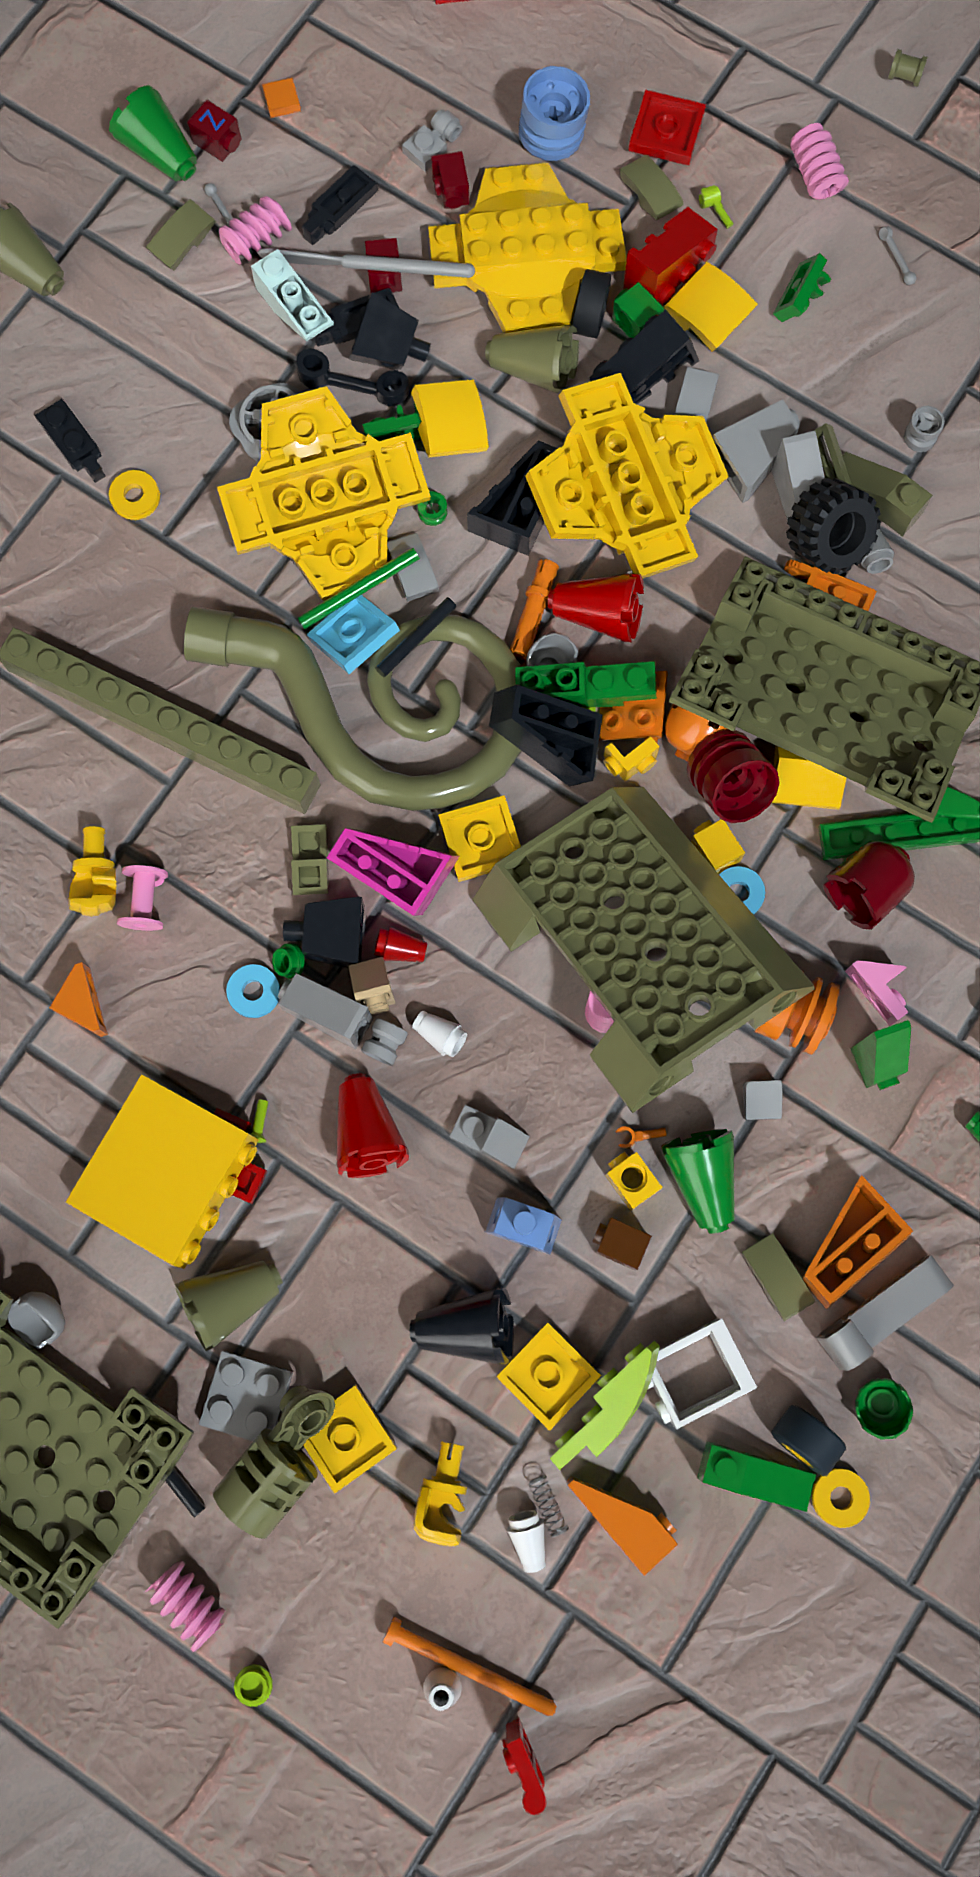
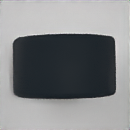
(809, 1440)

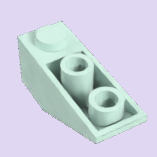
(289, 296)

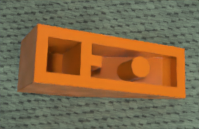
(631, 1526)

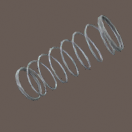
(562, 1529)

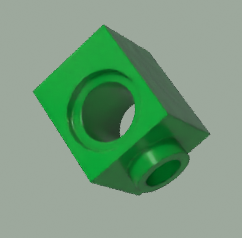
(634, 308)

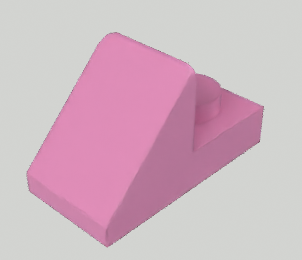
(872, 981)

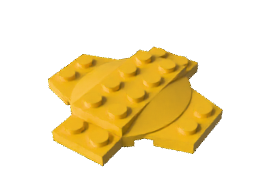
(528, 246)
(626, 476)
(323, 491)

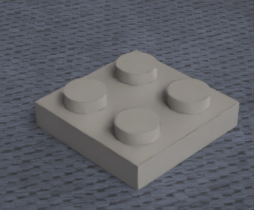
(244, 1396)

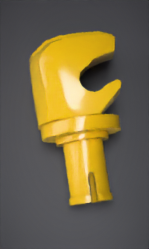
(95, 877)
(436, 1492)

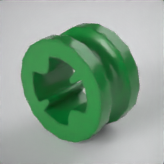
(435, 518)

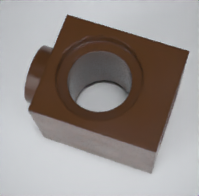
(621, 1243)

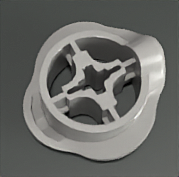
(249, 413)

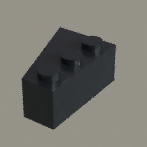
(650, 356)
(510, 511)
(549, 731)

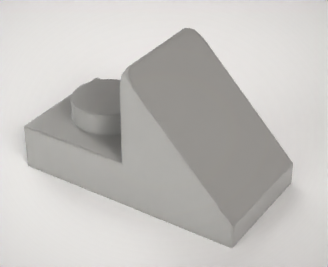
(489, 1136)

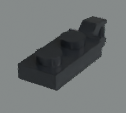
(338, 204)
(347, 319)
(71, 439)

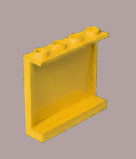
(163, 1172)

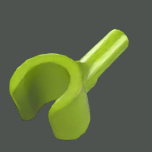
(712, 197)

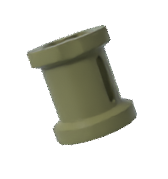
(907, 67)

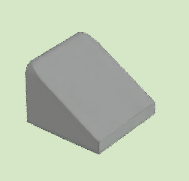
(762, 1100)

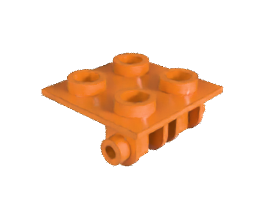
(636, 717)

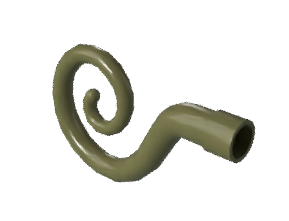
(226, 639)

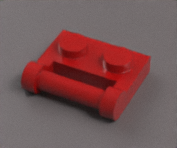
(522, 1759)

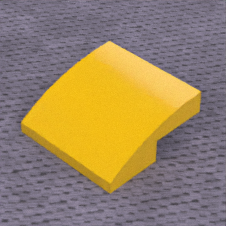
(710, 305)
(450, 418)

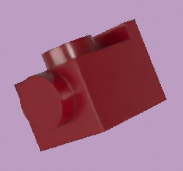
(450, 179)

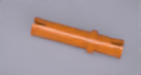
(536, 602)

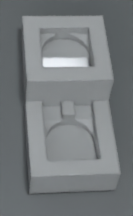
(697, 393)
(419, 577)

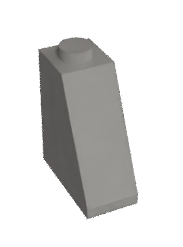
(752, 446)
(797, 468)
(325, 1010)

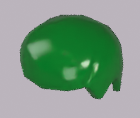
(883, 1408)

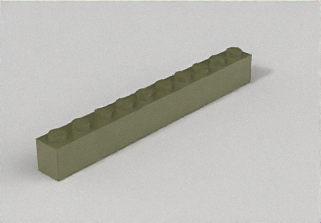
(160, 720)

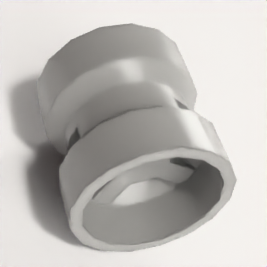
(924, 428)
(384, 1042)

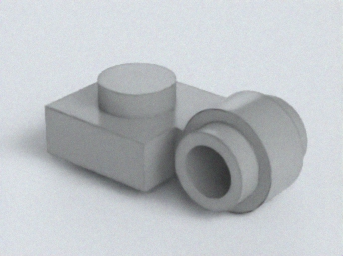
(428, 143)

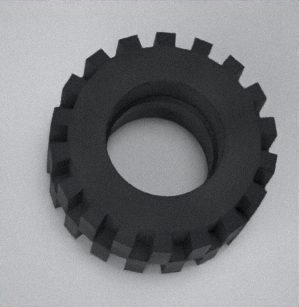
(817, 513)

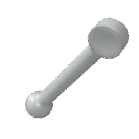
(210, 190)
(886, 233)

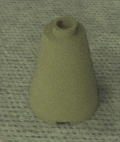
(26, 256)
(536, 355)
(226, 1299)

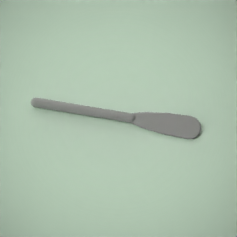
(377, 263)

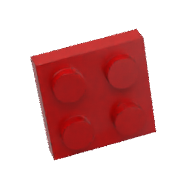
(667, 127)

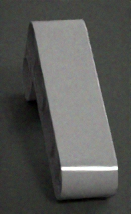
(855, 1334)

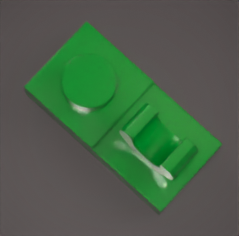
(802, 287)
(387, 428)

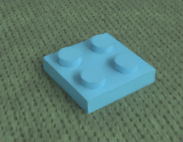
(353, 633)

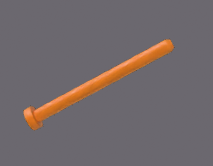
(468, 1668)

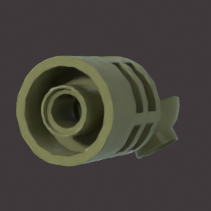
(273, 1467)

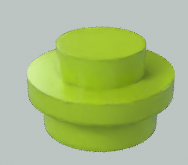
(253, 1685)

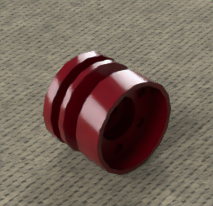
(732, 776)

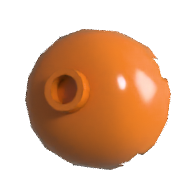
(687, 730)

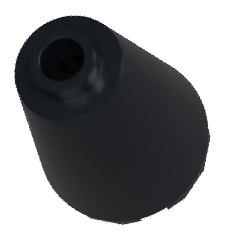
(468, 1328)

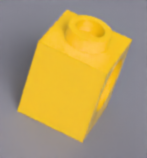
(717, 845)
(648, 1186)

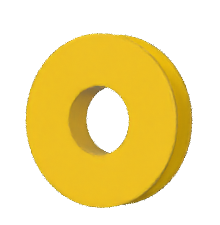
(130, 480)
(858, 1504)

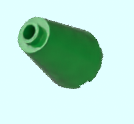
(153, 134)
(705, 1176)

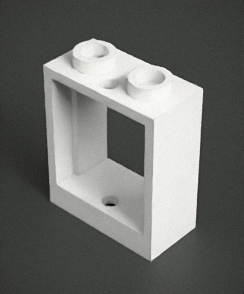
(730, 1356)

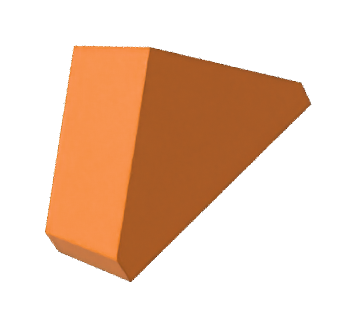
(79, 1001)

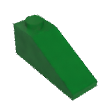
(884, 1055)
(755, 1476)

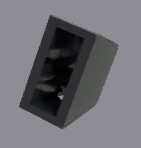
(387, 336)
(330, 931)

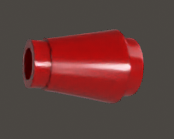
(399, 946)

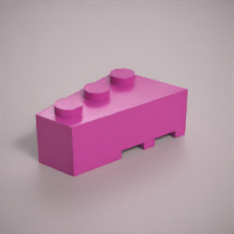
(393, 868)

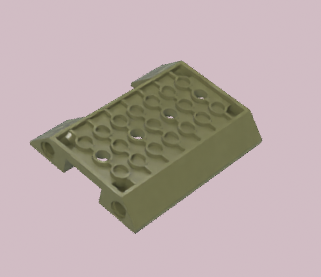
(843, 666)
(669, 903)
(50, 1519)

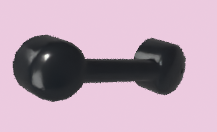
(315, 373)

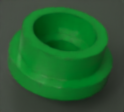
(288, 960)

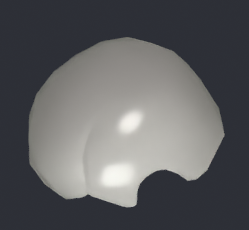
(552, 649)
(36, 1319)

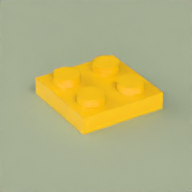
(480, 836)
(548, 1376)
(349, 1441)

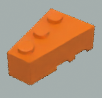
(856, 1243)

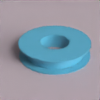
(750, 881)
(237, 984)

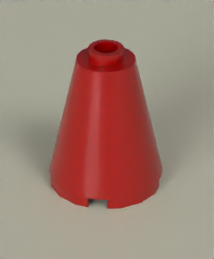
(601, 604)
(366, 1130)

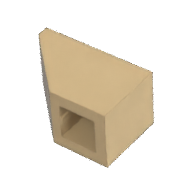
(372, 985)

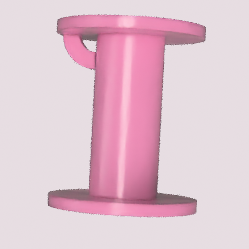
(142, 897)

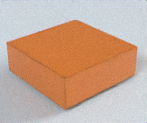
(281, 97)

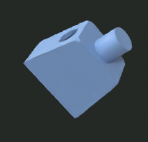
(523, 1224)

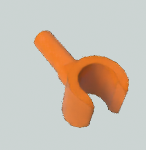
(640, 1135)

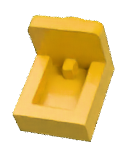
(638, 760)

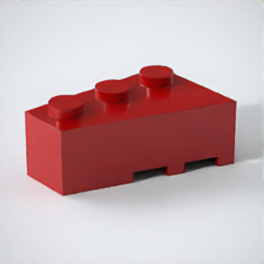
(671, 256)

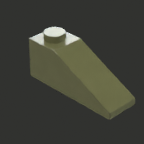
(896, 494)

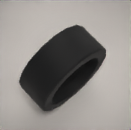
(591, 303)

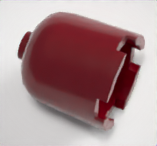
(871, 882)

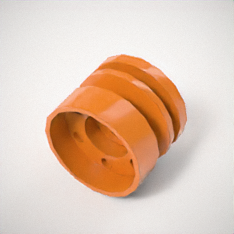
(807, 1016)

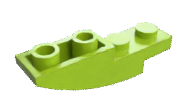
(619, 1398)

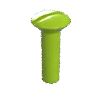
(259, 1120)

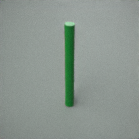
(358, 588)

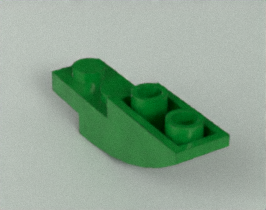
(592, 684)

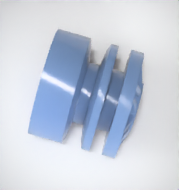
(554, 113)

